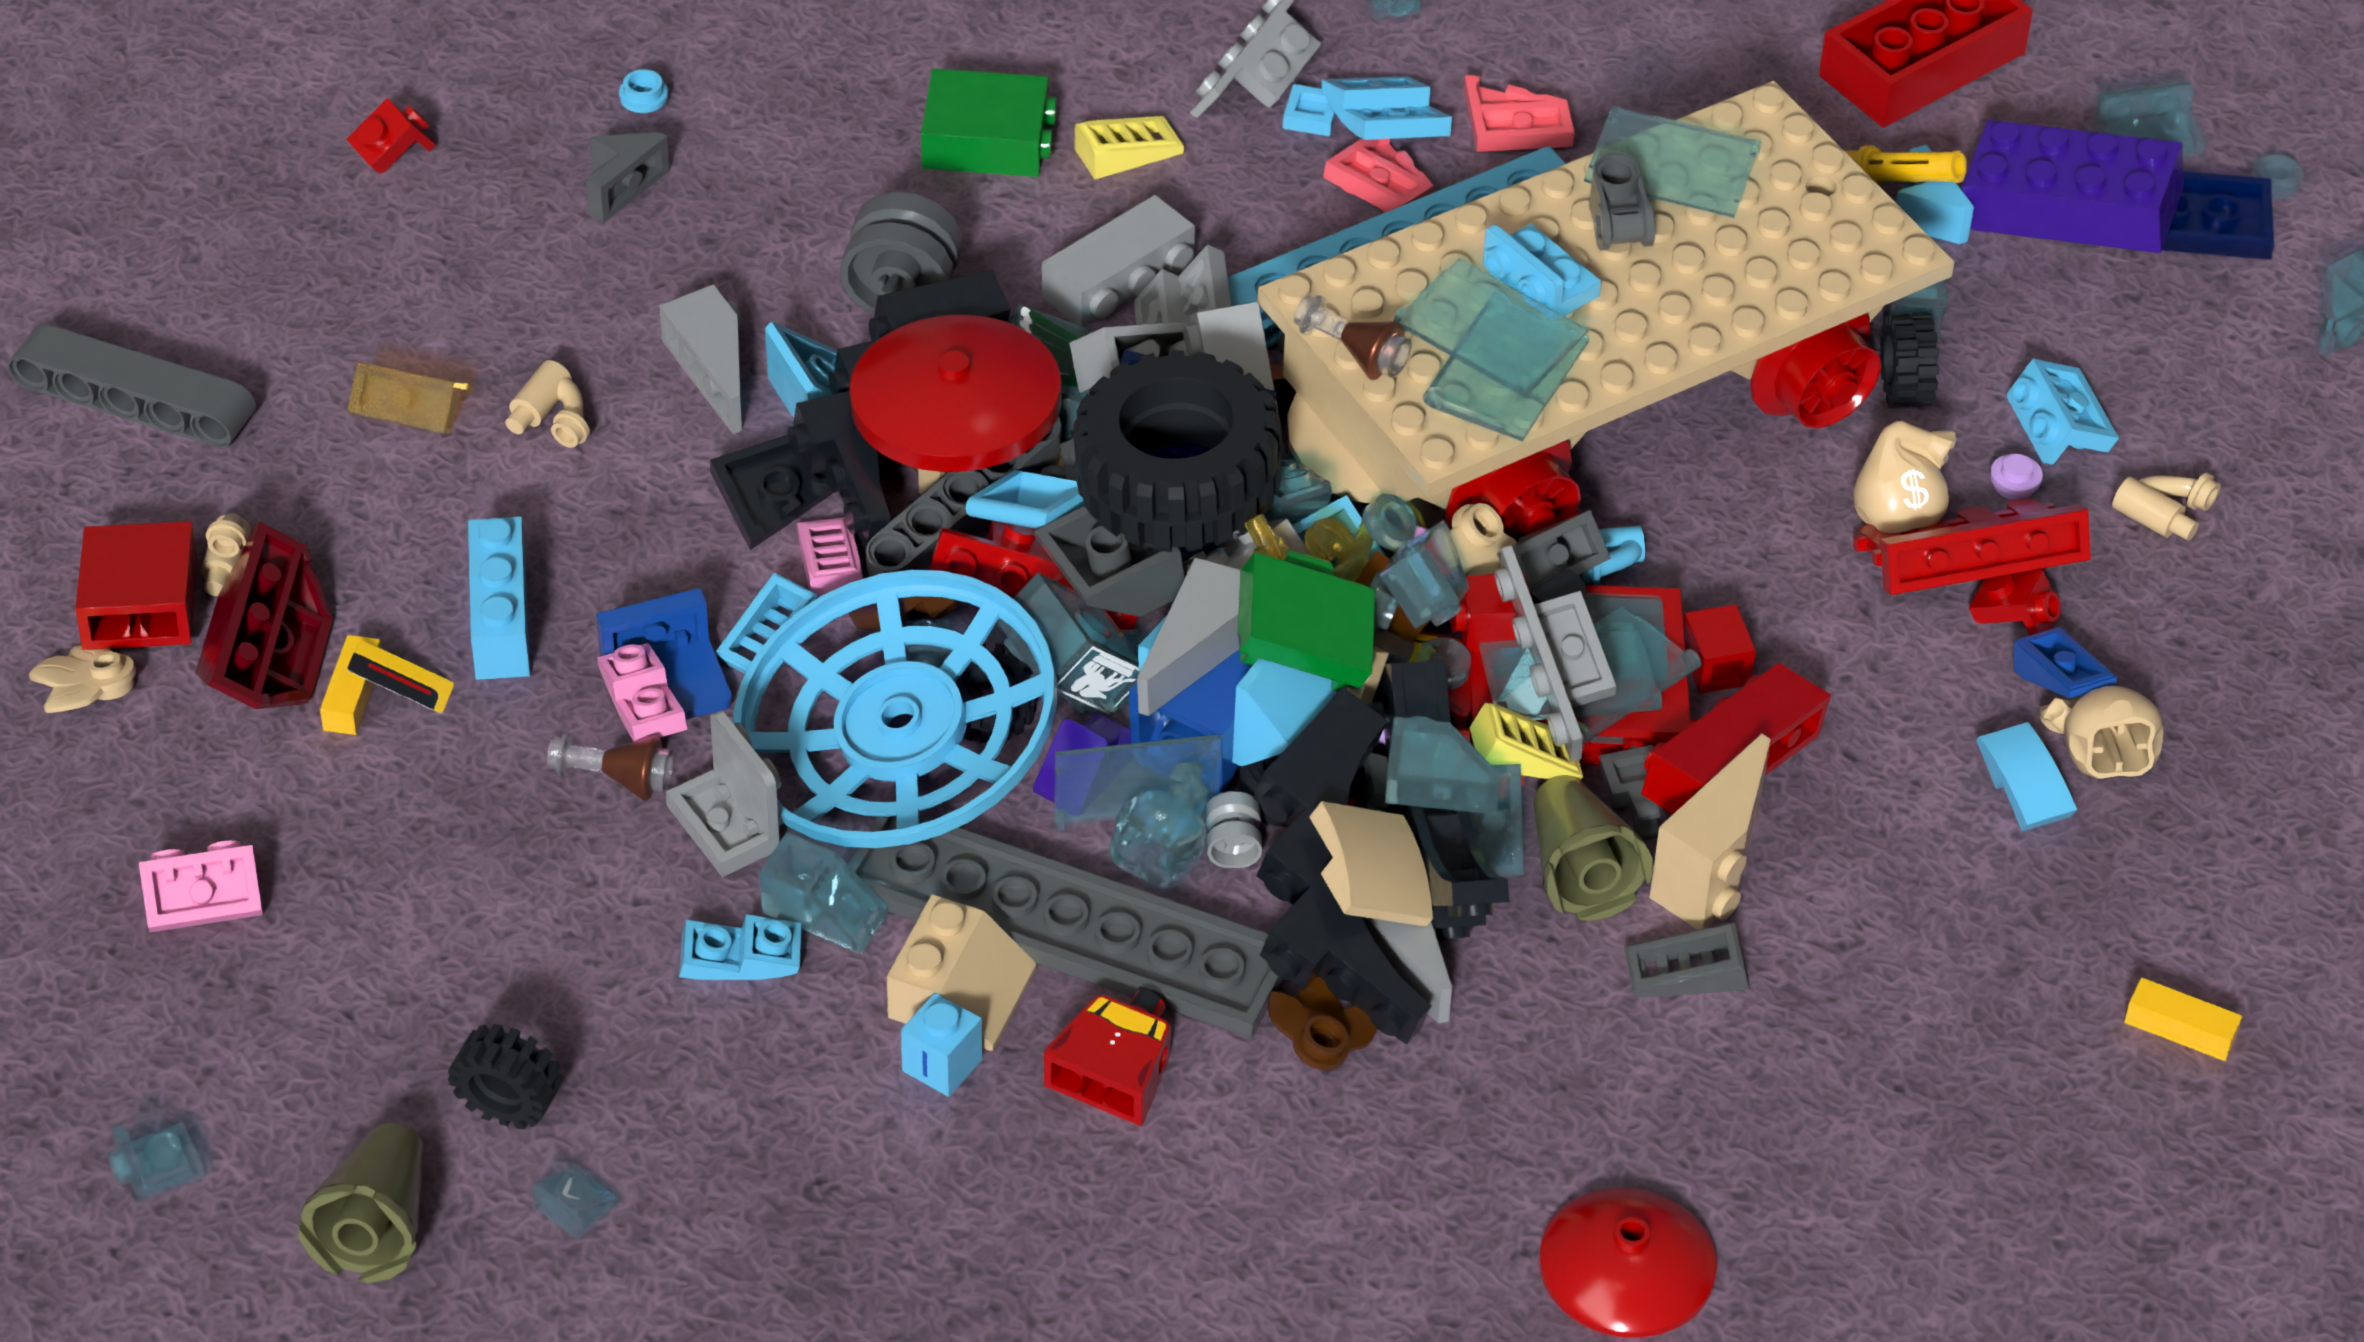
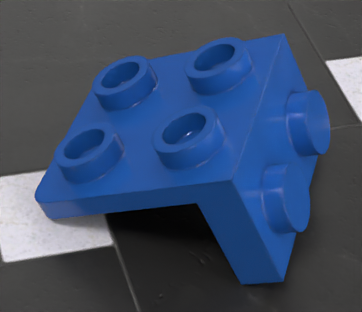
(680, 638)

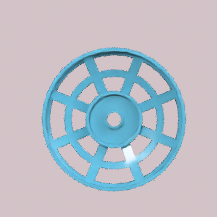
(894, 690)

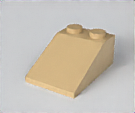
(1708, 842)

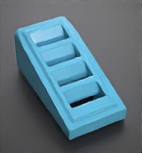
(775, 593)

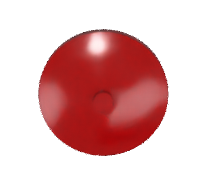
(955, 393)

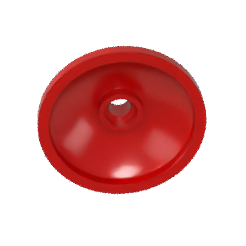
(1625, 1283)

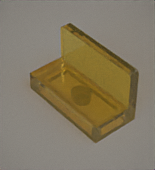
(405, 396)

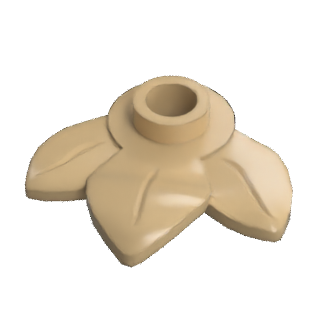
(1478, 538)
(84, 677)

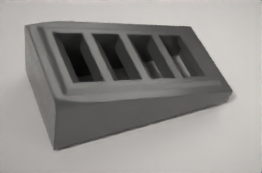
(1703, 944)

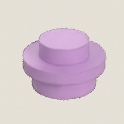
(2016, 476)

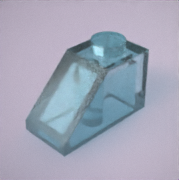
(1427, 577)
(1438, 768)

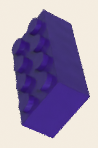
(2075, 185)

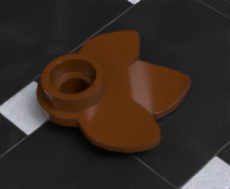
(1319, 1026)

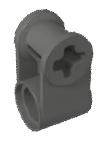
(1620, 203)

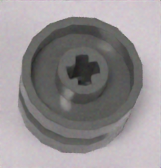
(897, 246)

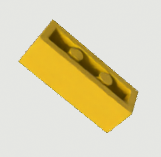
(346, 693)
(2183, 1019)

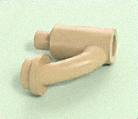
(540, 395)
(2148, 502)
(225, 542)

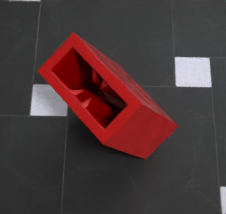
(136, 585)

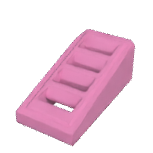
(832, 565)

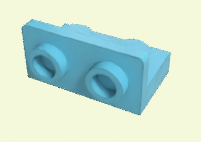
(1539, 268)
(2059, 410)

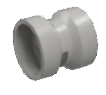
(1233, 829)

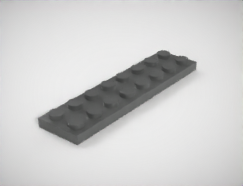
(1083, 923)

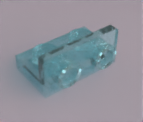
(2152, 113)

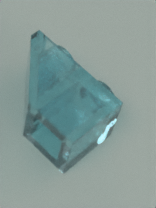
(2341, 304)
(820, 892)

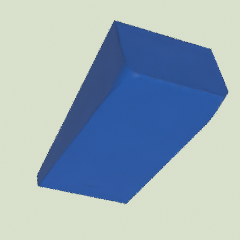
(2059, 664)

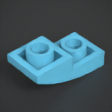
(2028, 774)
(755, 952)

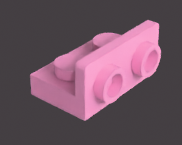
(200, 886)

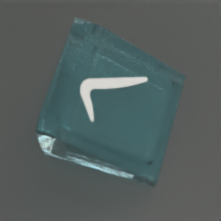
(572, 1200)

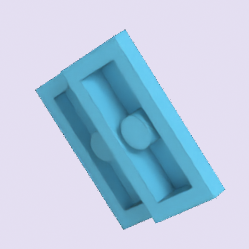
(1386, 107)

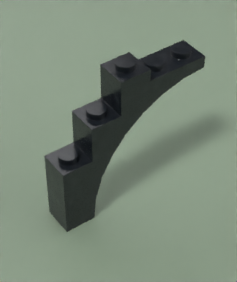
(825, 426)
(1455, 865)
(1315, 932)

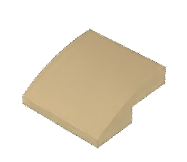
(1374, 864)

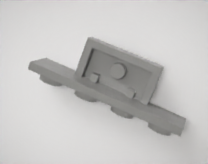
(1267, 60)
(1564, 648)

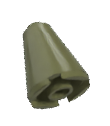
(1587, 851)
(368, 1207)

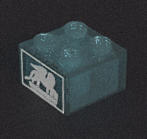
(1087, 648)

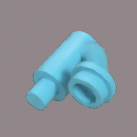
(1625, 548)

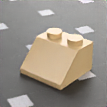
(963, 959)

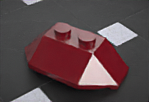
(267, 625)

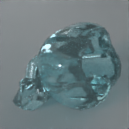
(1163, 832)

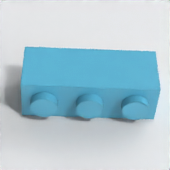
(498, 598)

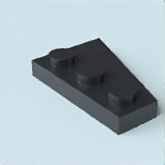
(767, 488)

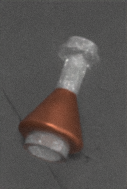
(1374, 345)
(636, 766)

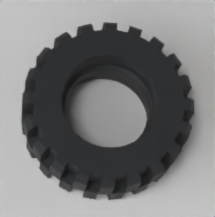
(1183, 498)

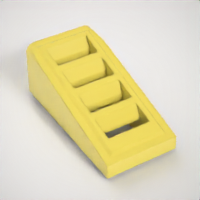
(1112, 144)
(1516, 739)

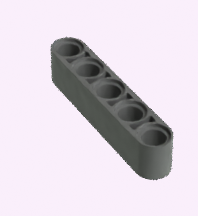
(132, 385)
(939, 507)

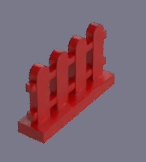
(1979, 545)

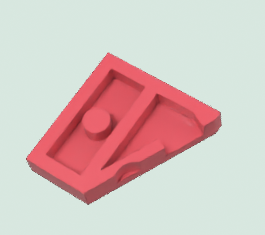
(1516, 118)
(1378, 174)

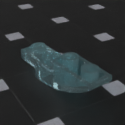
(1299, 493)

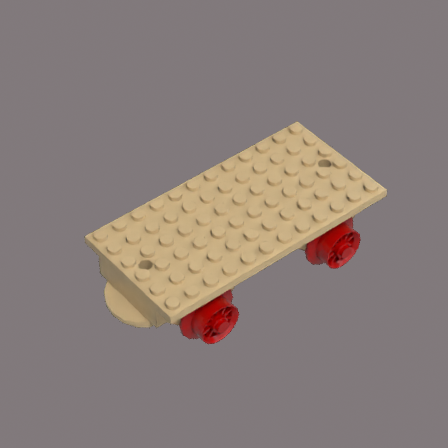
(1760, 294)

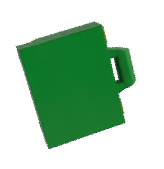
(1306, 618)

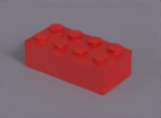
(1920, 51)

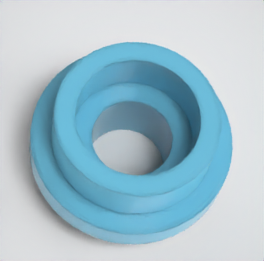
(643, 91)

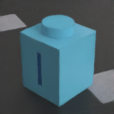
(941, 1044)

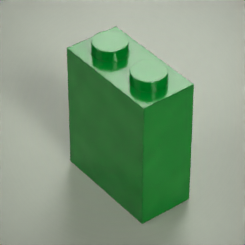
(987, 122)

